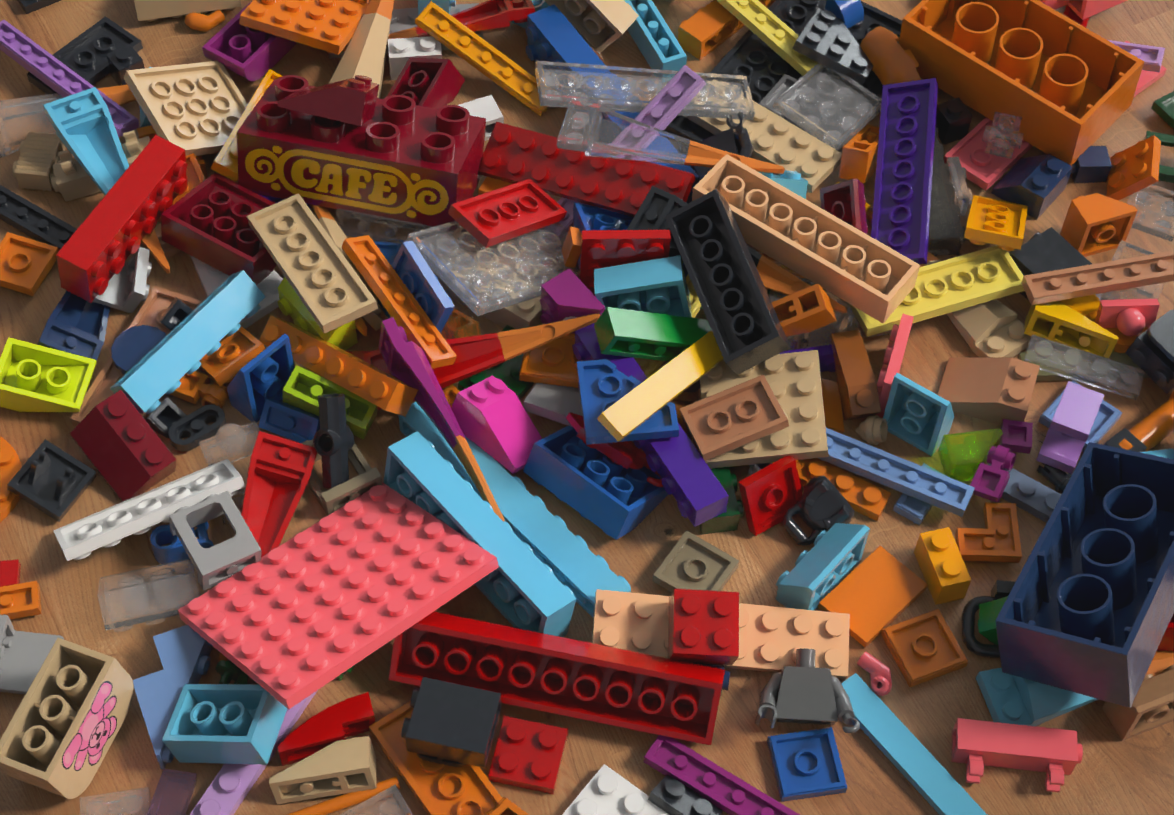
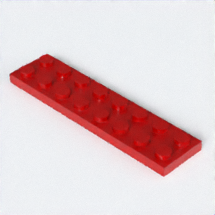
(601, 182)

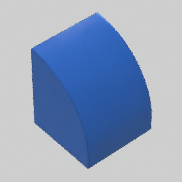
(848, 11)

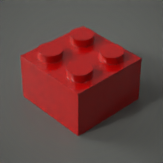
(703, 626)

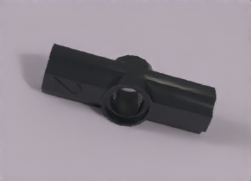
(333, 439)

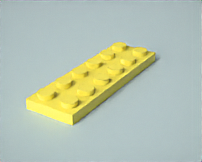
(952, 287)

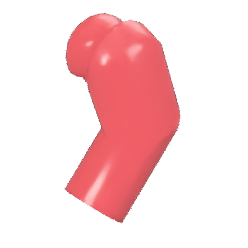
(879, 674)

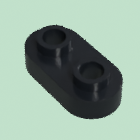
(196, 427)

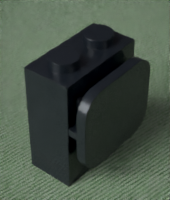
(1046, 253)
(1155, 351)
(451, 723)

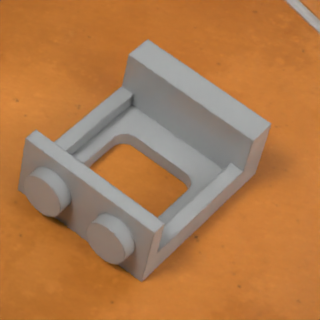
(225, 558)

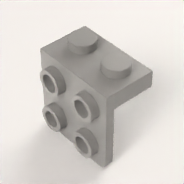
(130, 285)
(21, 656)

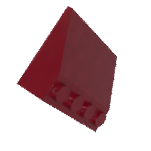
(215, 228)

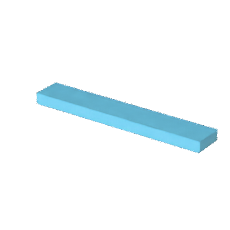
(907, 752)

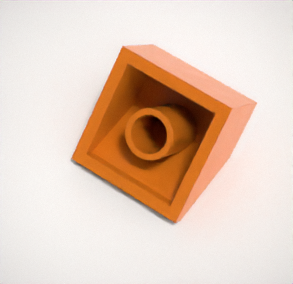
(1097, 223)

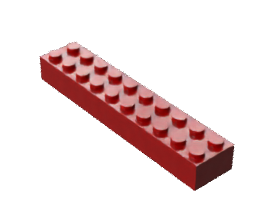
(563, 675)

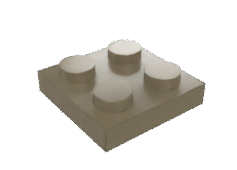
(695, 566)

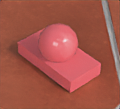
(1127, 315)

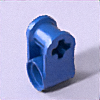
(175, 551)

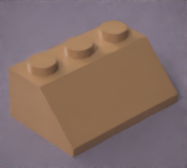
(1150, 708)

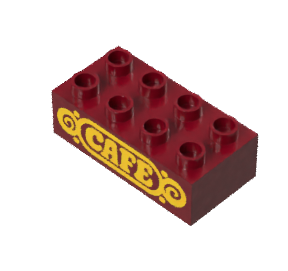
(395, 166)

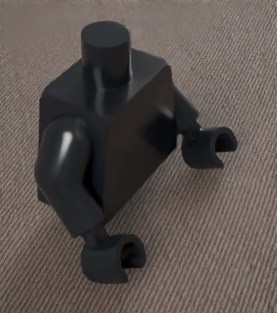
(728, 140)

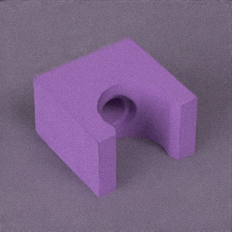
(1070, 427)

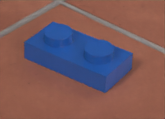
(288, 421)

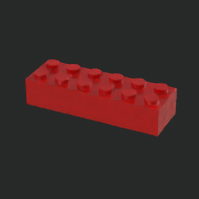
(122, 219)

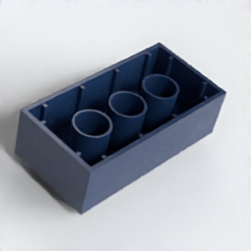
(1096, 580)

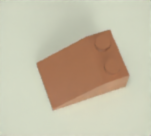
(989, 387)

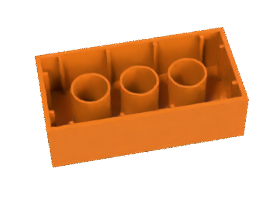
(1026, 65)

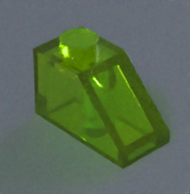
(964, 451)

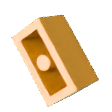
(942, 565)

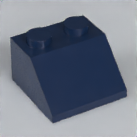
(1034, 183)

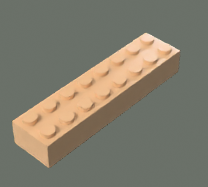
(812, 240)

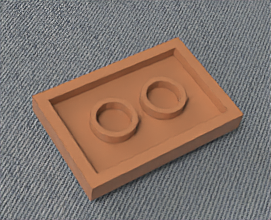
(734, 417)

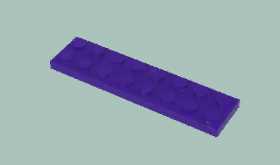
(905, 167)

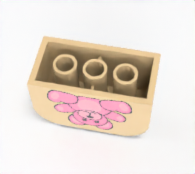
(67, 720)

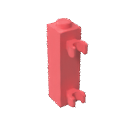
(1015, 747)

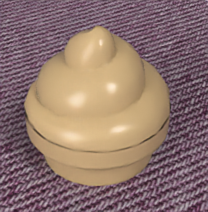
(873, 430)

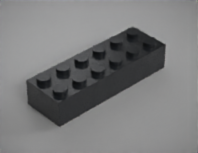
(727, 282)

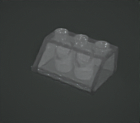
(147, 594)

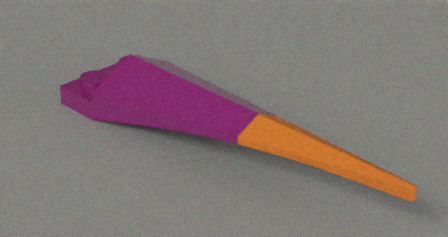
(409, 364)

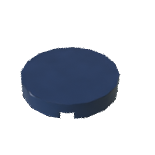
(134, 345)

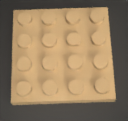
(189, 103)
(798, 389)

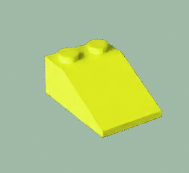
(42, 378)

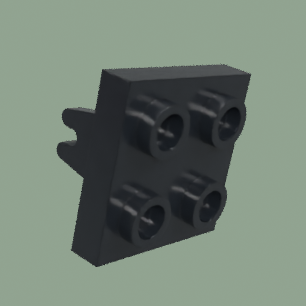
(51, 480)

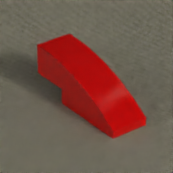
(328, 726)

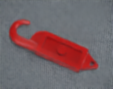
(620, 453)

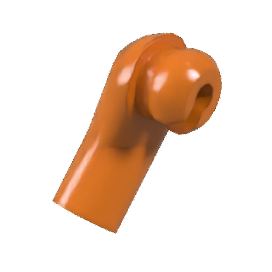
(204, 22)

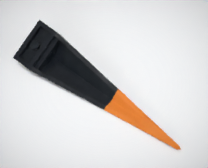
(661, 203)

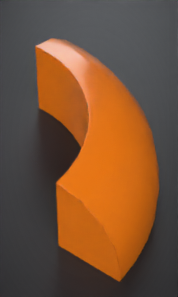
(889, 59)

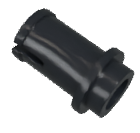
(1055, 476)

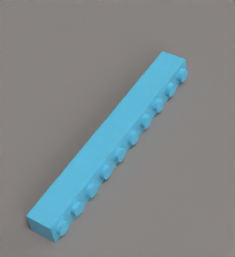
(528, 517)

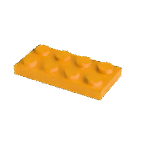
(996, 223)

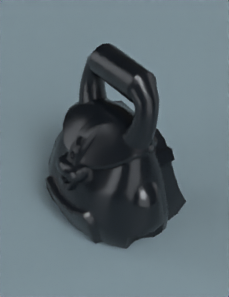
(819, 508)

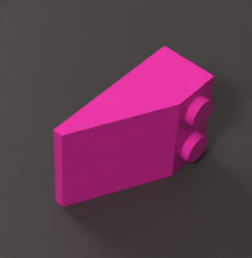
(496, 422)

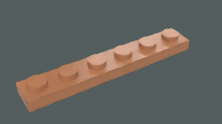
(1099, 278)

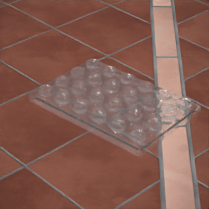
(496, 274)

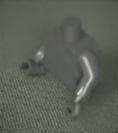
(806, 696)

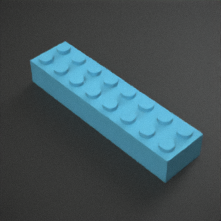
(522, 585)

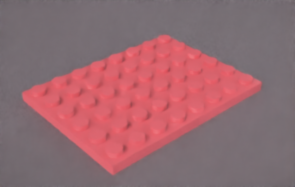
(336, 593)

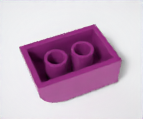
(246, 49)

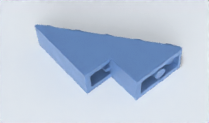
(183, 660)

